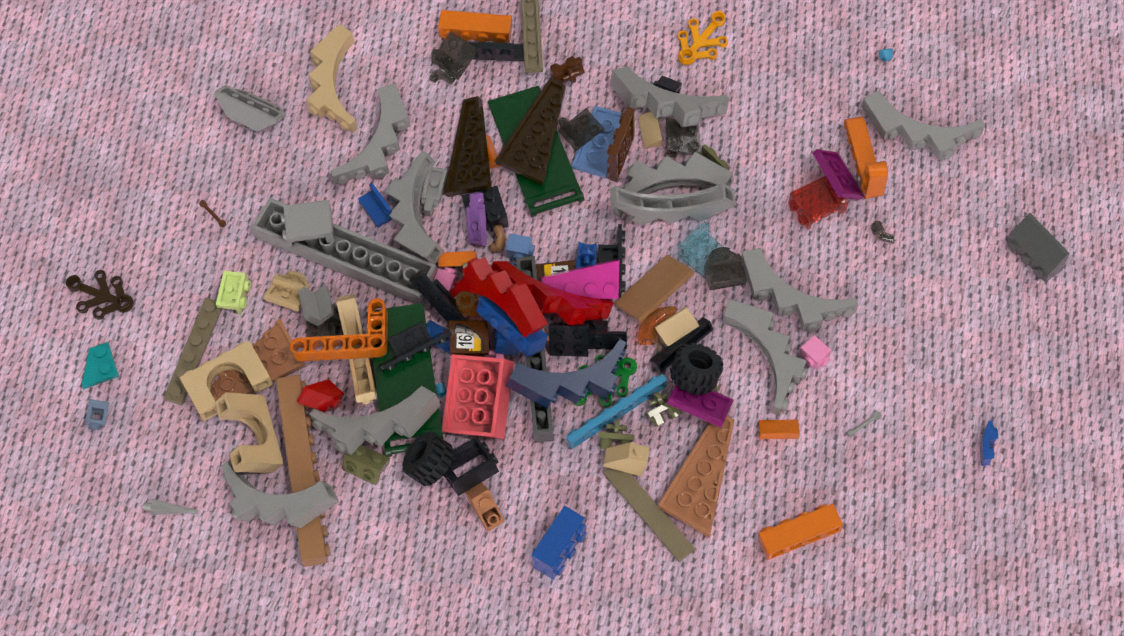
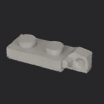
(433, 189)

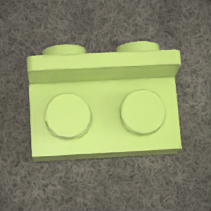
(233, 291)

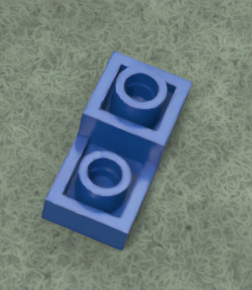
(988, 439)

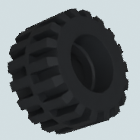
(696, 368)
(428, 458)

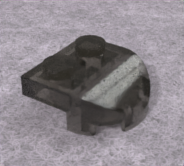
(724, 269)

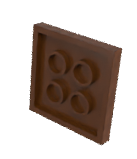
(623, 140)

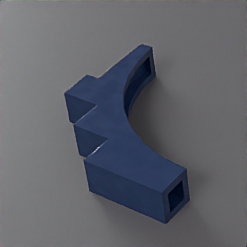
(547, 386)

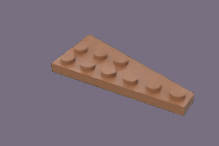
(275, 356)
(697, 485)

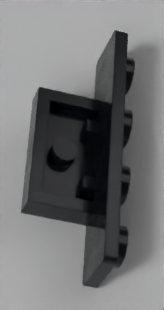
(498, 51)
(613, 252)
(437, 296)
(600, 337)
(410, 342)

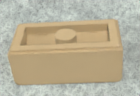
(650, 130)
(676, 326)

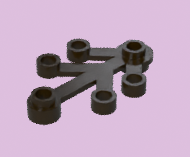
(101, 296)

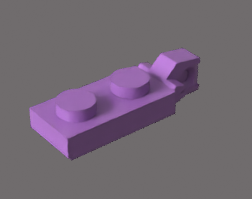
(476, 220)

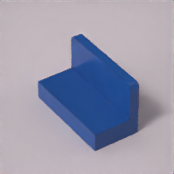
(376, 206)

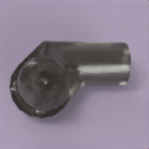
(440, 74)
(880, 234)

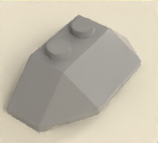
(248, 108)

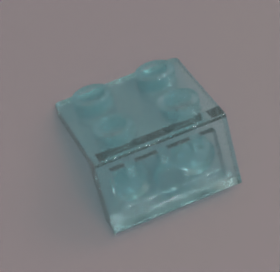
(697, 248)

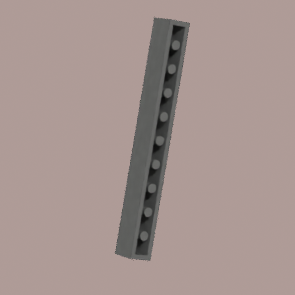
(540, 415)

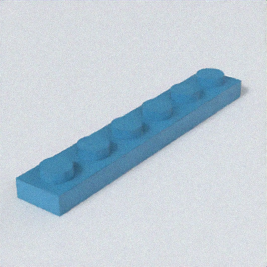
(622, 407)

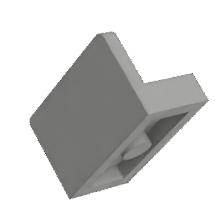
(316, 305)

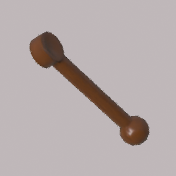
(222, 223)

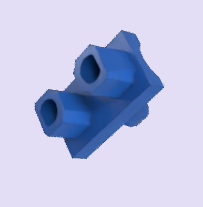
(586, 254)

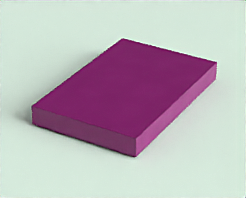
(838, 174)
(709, 407)

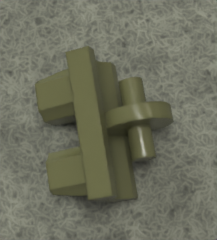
(655, 415)
(606, 437)

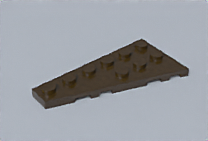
(533, 139)
(469, 160)

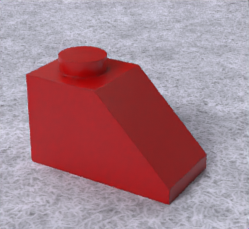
(321, 396)

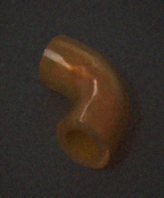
(467, 304)
(647, 334)

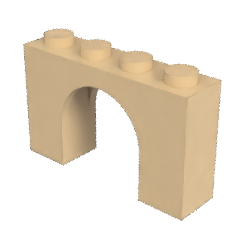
(242, 359)
(253, 412)

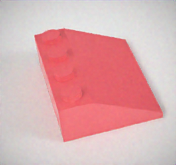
(477, 396)

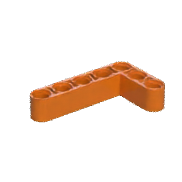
(872, 173)
(348, 342)

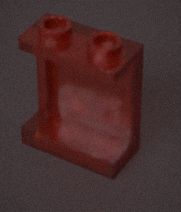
(816, 202)

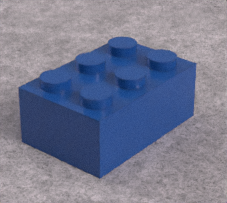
(559, 543)

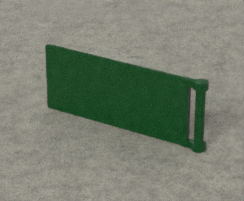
(560, 178)
(407, 376)

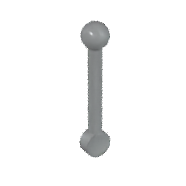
(851, 432)

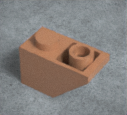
(484, 506)

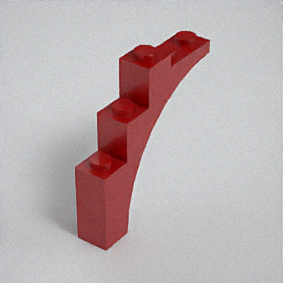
(498, 287)
(570, 307)

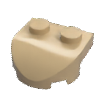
(285, 290)

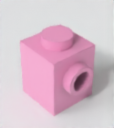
(815, 353)

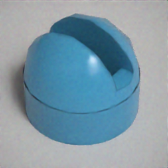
(886, 54)

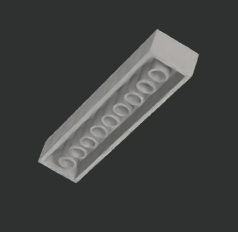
(349, 254)

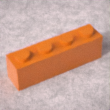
(476, 26)
(800, 531)

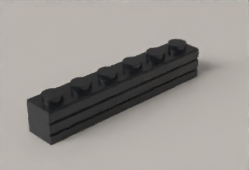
(666, 356)

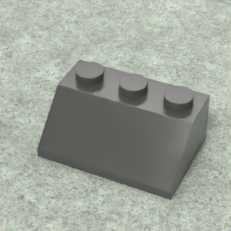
(1038, 248)

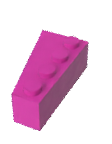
(589, 281)

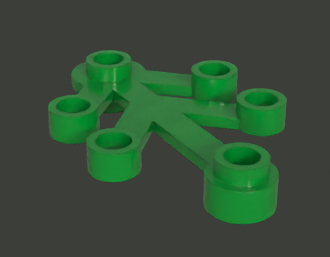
(621, 371)

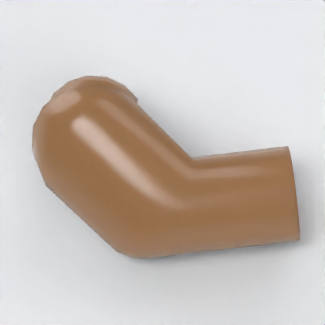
(500, 239)

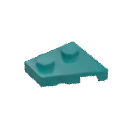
(99, 366)

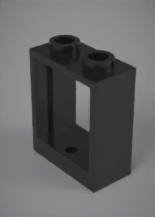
(476, 475)

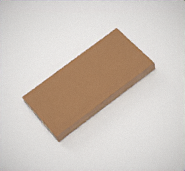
(654, 288)

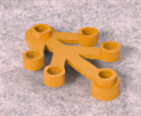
(702, 40)

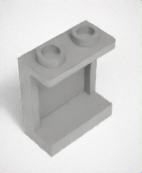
(308, 222)

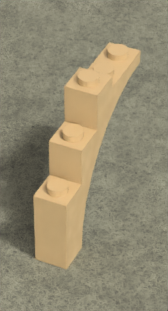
(322, 79)
(360, 368)

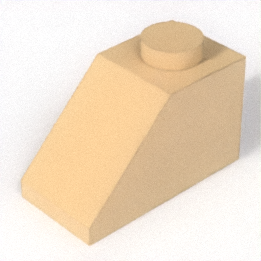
(627, 458)

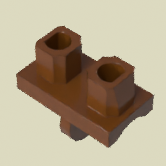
(568, 71)

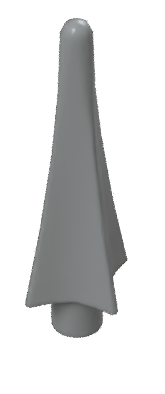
(159, 508)

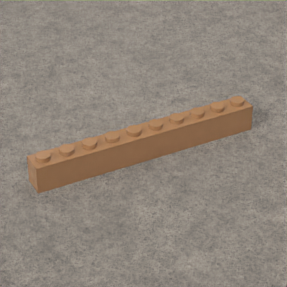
(301, 465)

